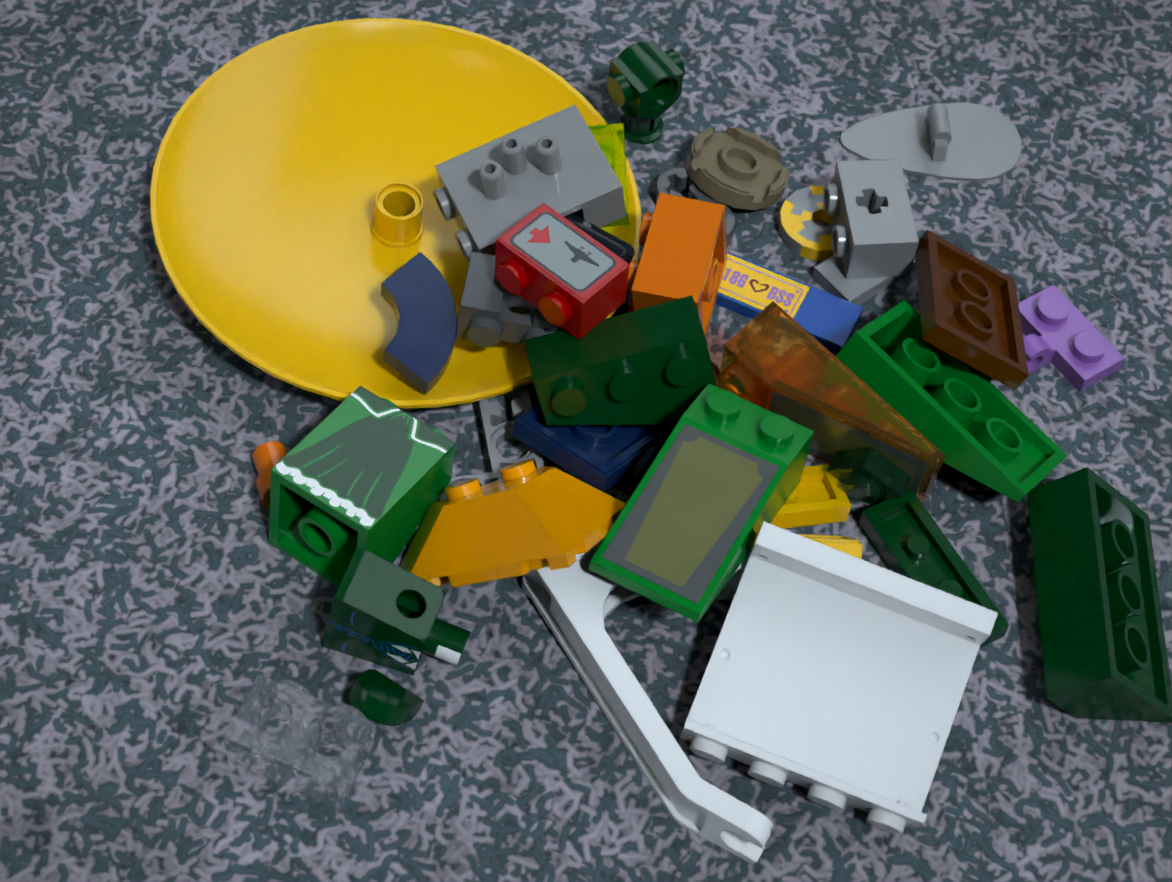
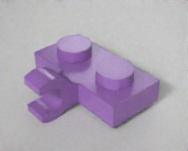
(1066, 338)

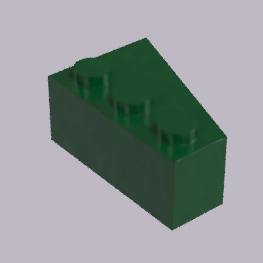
(625, 370)

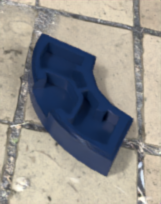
(424, 320)

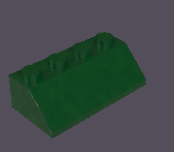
(1097, 602)

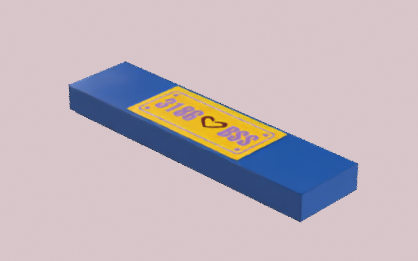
(752, 287)

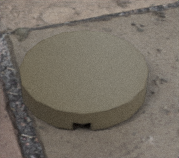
(737, 168)

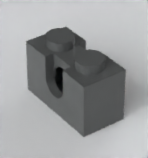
(490, 311)

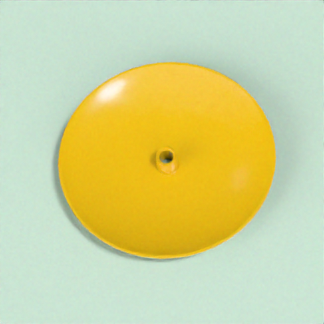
(314, 181)

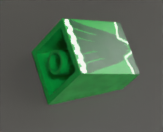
(357, 484)

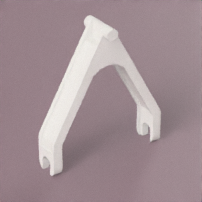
(574, 608)

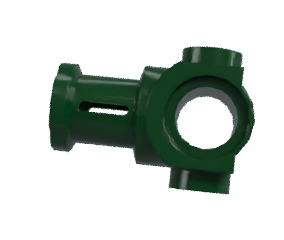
(644, 86)

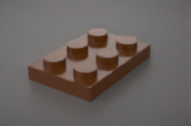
(970, 311)

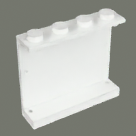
(837, 678)

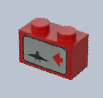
(561, 271)

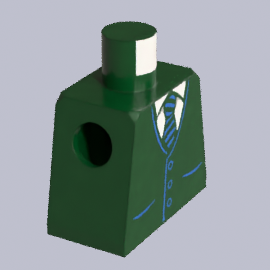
(390, 616)

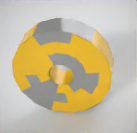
(798, 225)

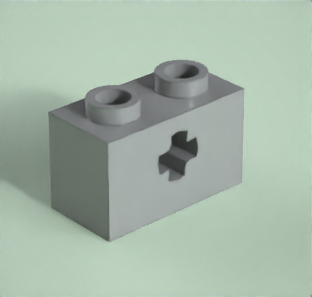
(871, 218)

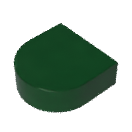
(383, 699)

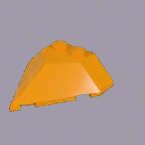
(509, 526)

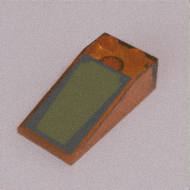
(797, 377)

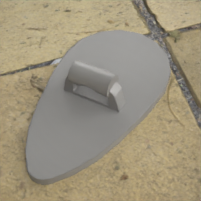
(940, 140)

